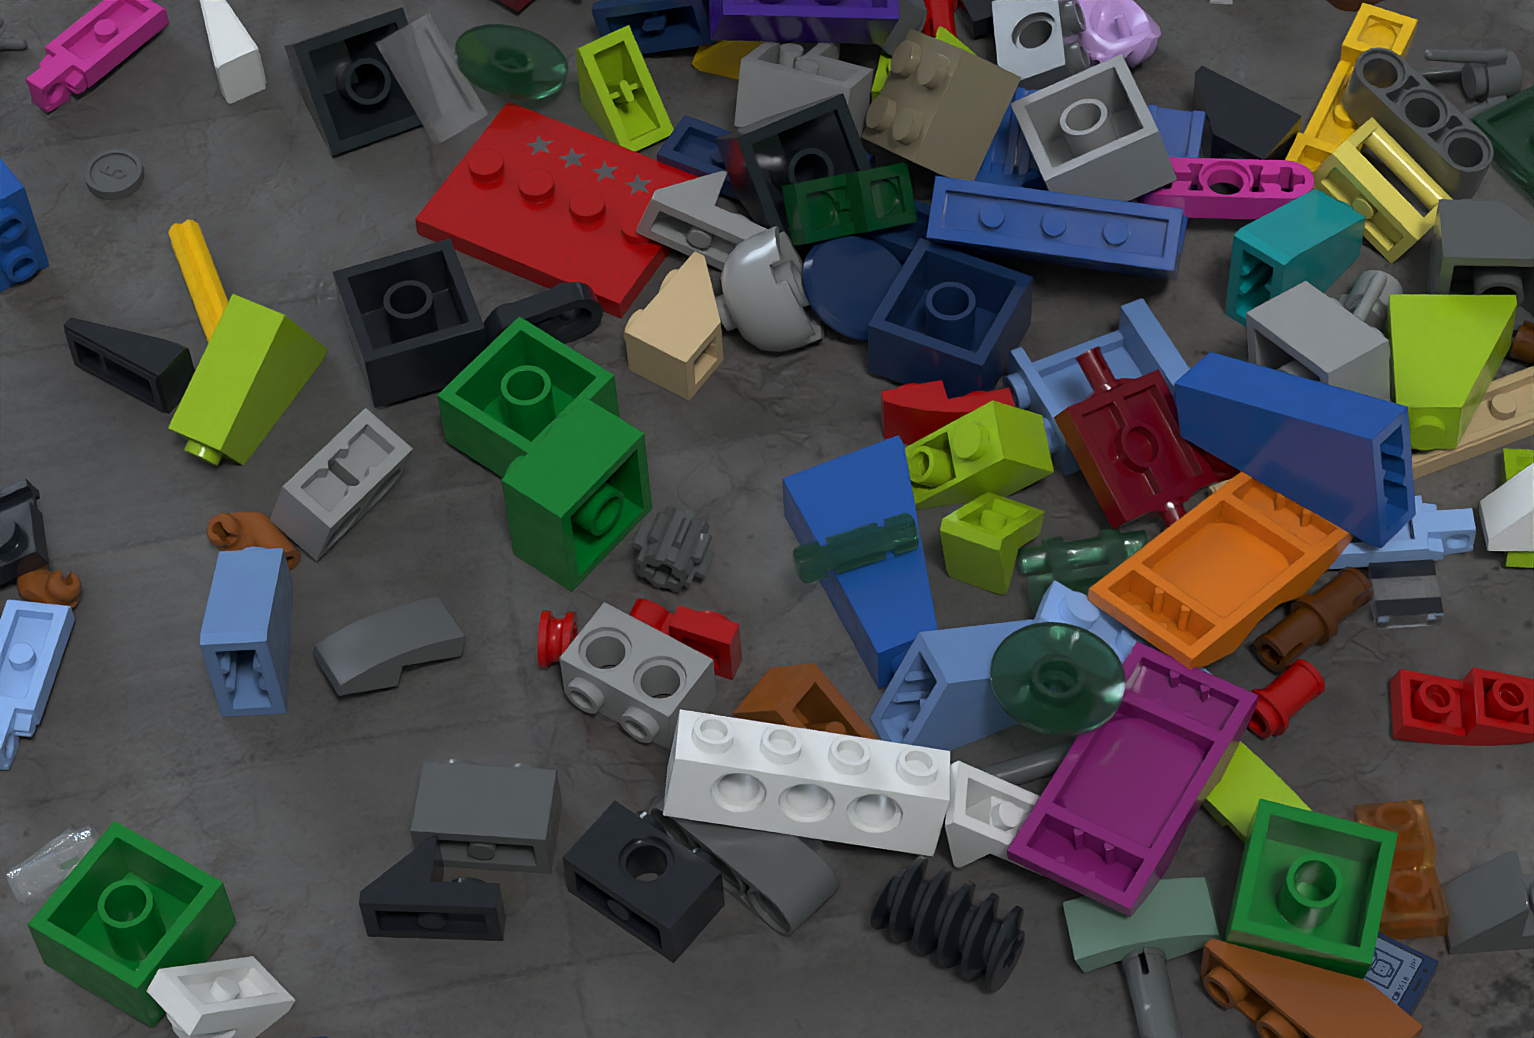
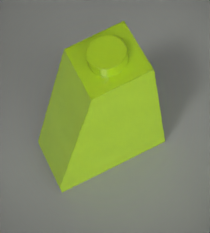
(1445, 359)
(244, 382)

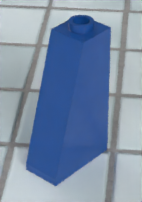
(1305, 440)
(882, 601)

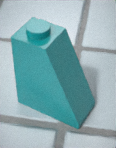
(1296, 243)

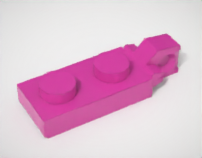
(93, 49)

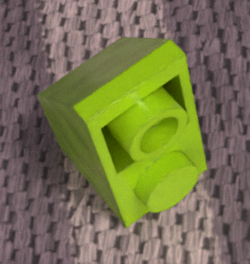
(982, 452)

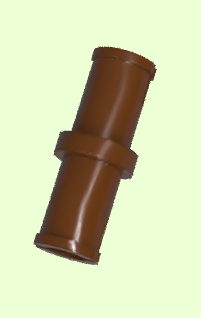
(1313, 619)

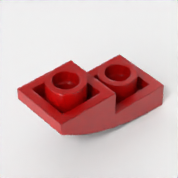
(924, 408)
(1477, 711)

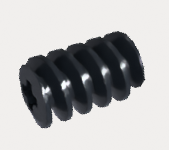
(951, 924)

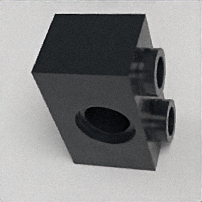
(658, 912)

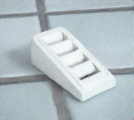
(233, 52)

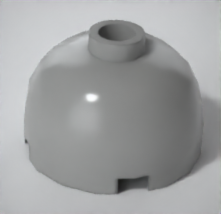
(767, 295)

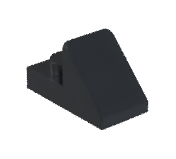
(417, 903)

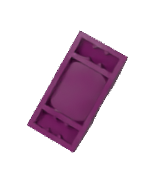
(1135, 782)

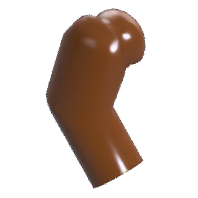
(249, 529)
(49, 587)

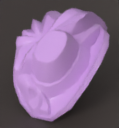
(1118, 29)

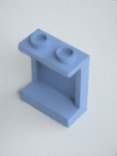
(1059, 382)

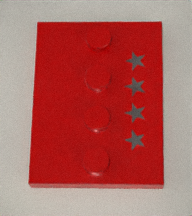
(553, 206)

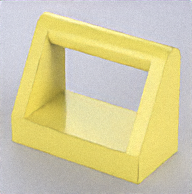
(1391, 220)

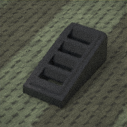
(133, 362)

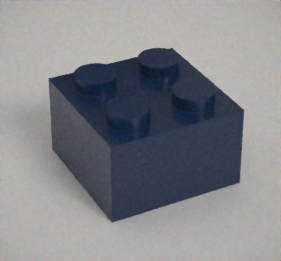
(949, 321)

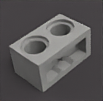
(340, 484)
(645, 666)

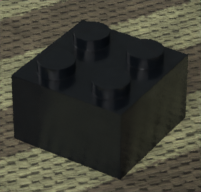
(410, 321)

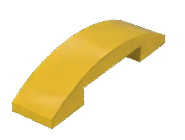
(1330, 122)

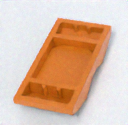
(1220, 571)

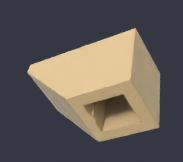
(679, 331)

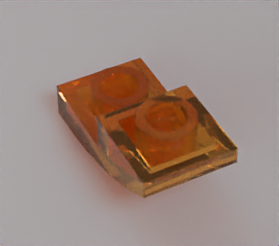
(1413, 896)

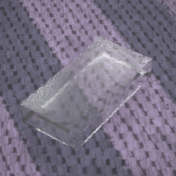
(431, 79)

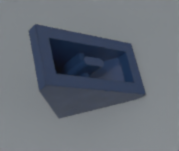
(656, 23)

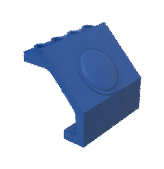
(1017, 217)

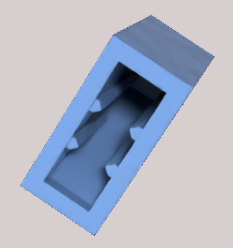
(249, 631)
(945, 690)

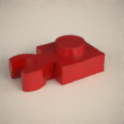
(701, 630)

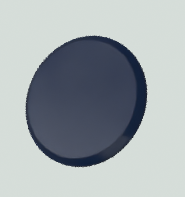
(848, 281)

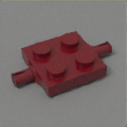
(1132, 445)

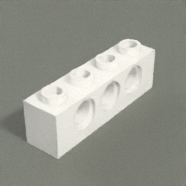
(807, 783)

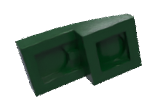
(849, 203)

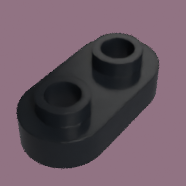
(563, 312)

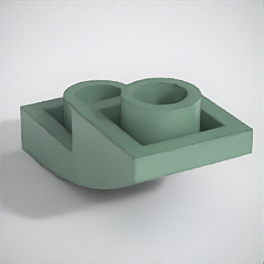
(1174, 918)

